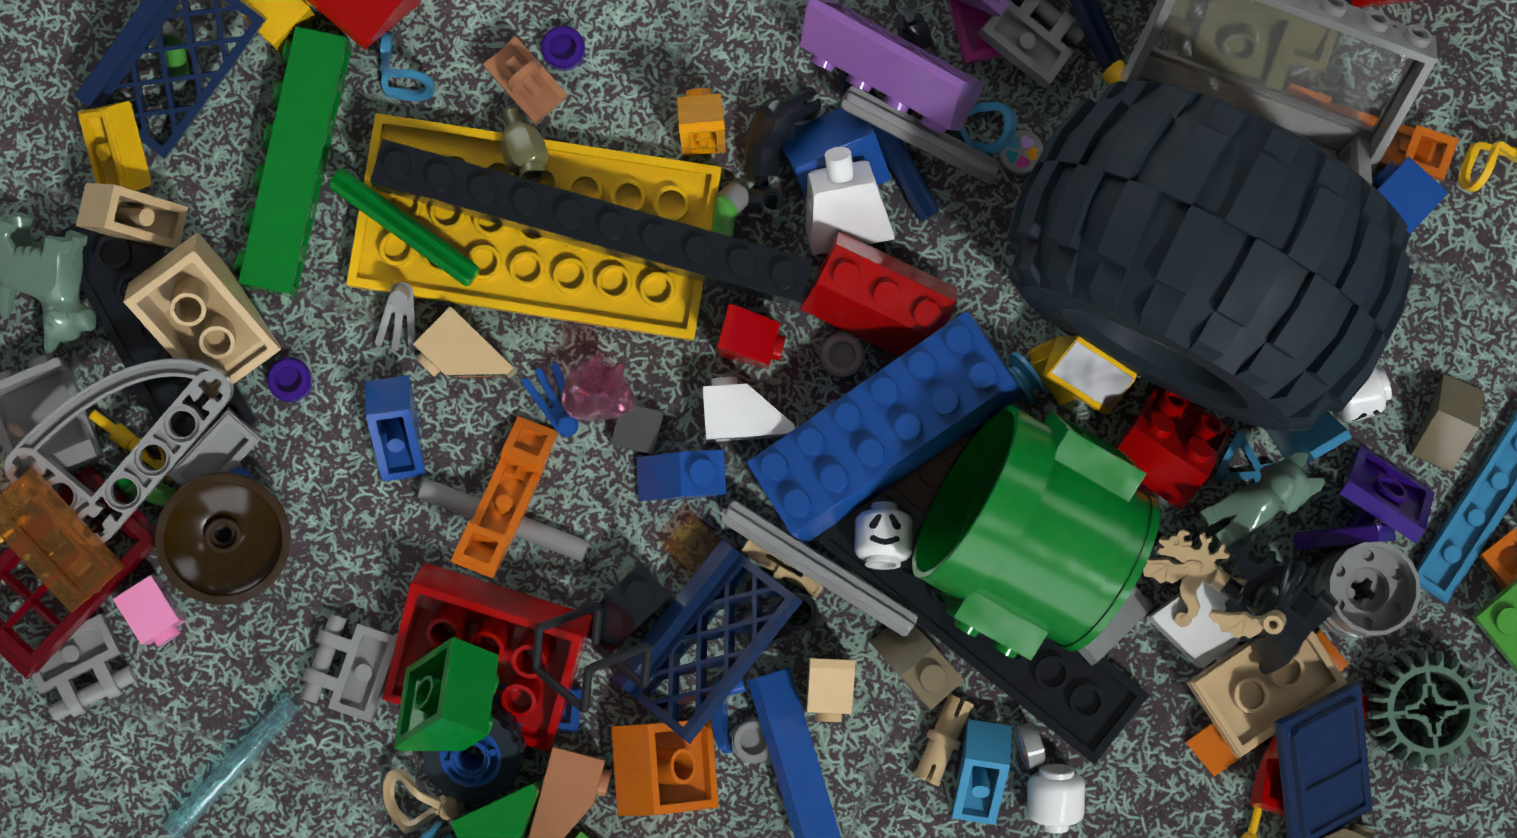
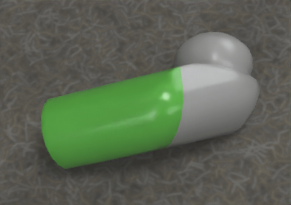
(177, 58)
(727, 207)

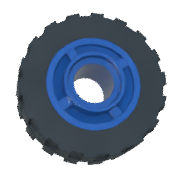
(480, 778)

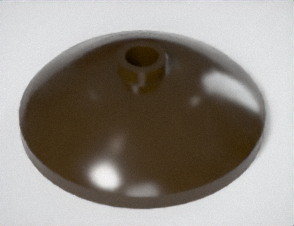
(218, 568)

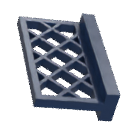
(134, 41)
(687, 623)

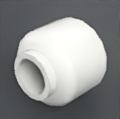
(1056, 797)

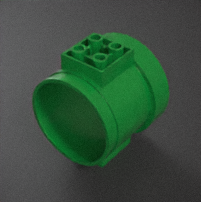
(1036, 533)

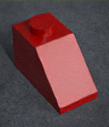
(750, 338)

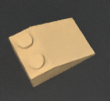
(201, 312)

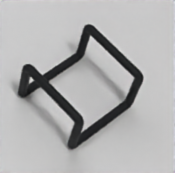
(608, 658)

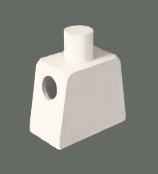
(844, 200)
(1202, 639)

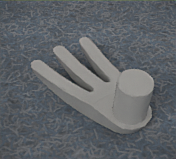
(401, 303)

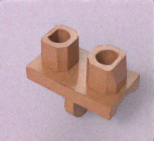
(525, 80)

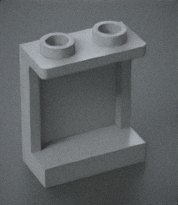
(30, 398)

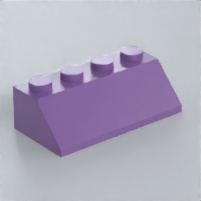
(889, 64)

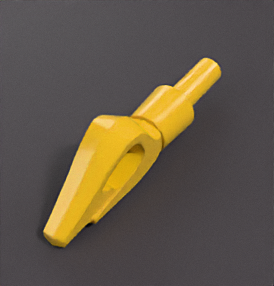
(126, 439)

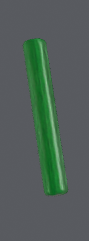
(404, 227)

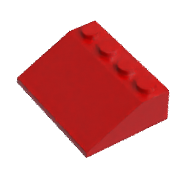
(500, 621)

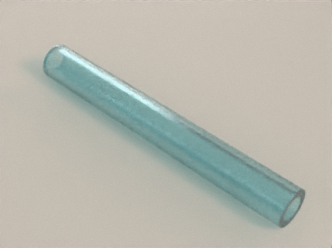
(232, 767)

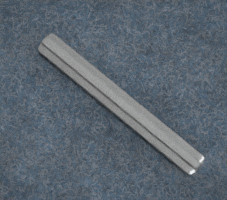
(819, 568)

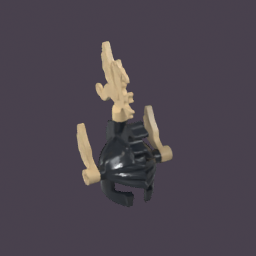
(1261, 608)

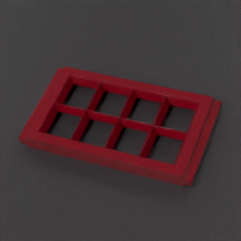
(12, 646)

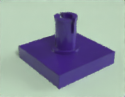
(1386, 495)

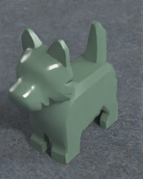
(47, 272)
(1253, 507)

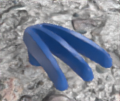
(556, 415)
(720, 719)

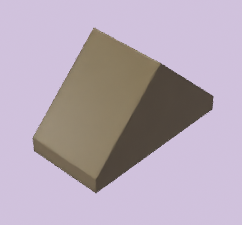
(1449, 423)

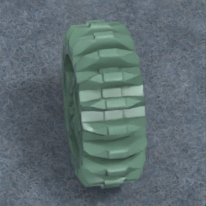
(1430, 729)

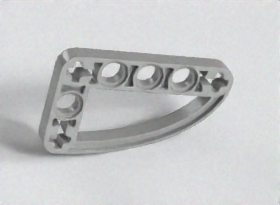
(132, 467)

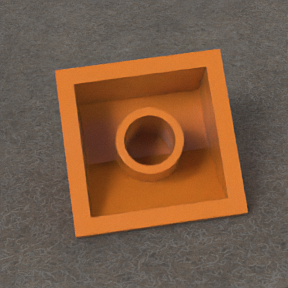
(662, 771)

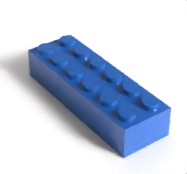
(885, 428)

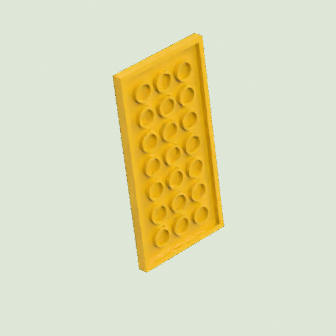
(534, 272)

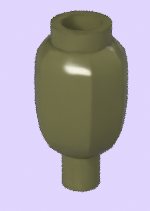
(523, 147)

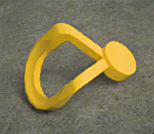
(1494, 150)

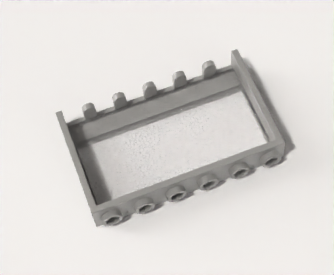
(1295, 62)

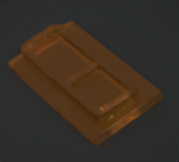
(54, 541)

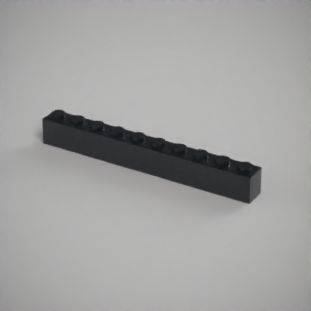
(591, 223)

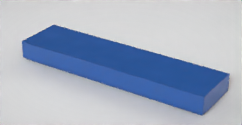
(793, 755)

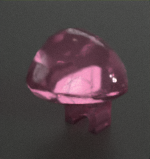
(597, 391)

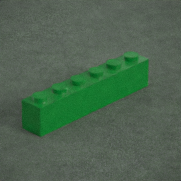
(294, 162)

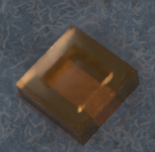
(691, 543)

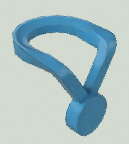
(398, 93)
(1007, 134)
(1239, 440)

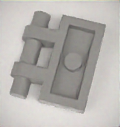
(1028, 43)
(85, 650)
(363, 671)

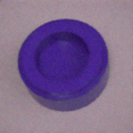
(563, 48)
(289, 379)

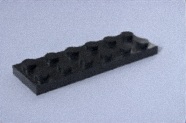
(107, 270)

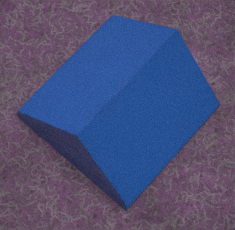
(808, 143)

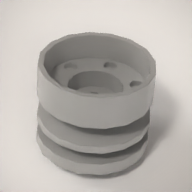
(1386, 583)

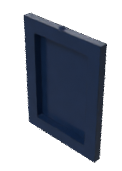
(1324, 764)

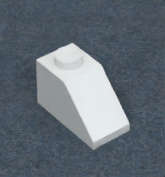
(740, 413)

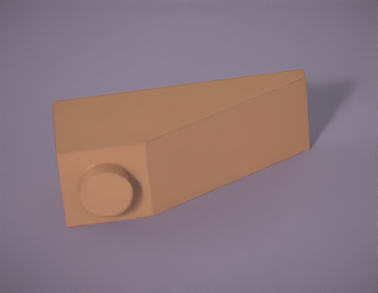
(568, 791)

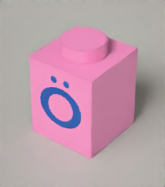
(151, 611)

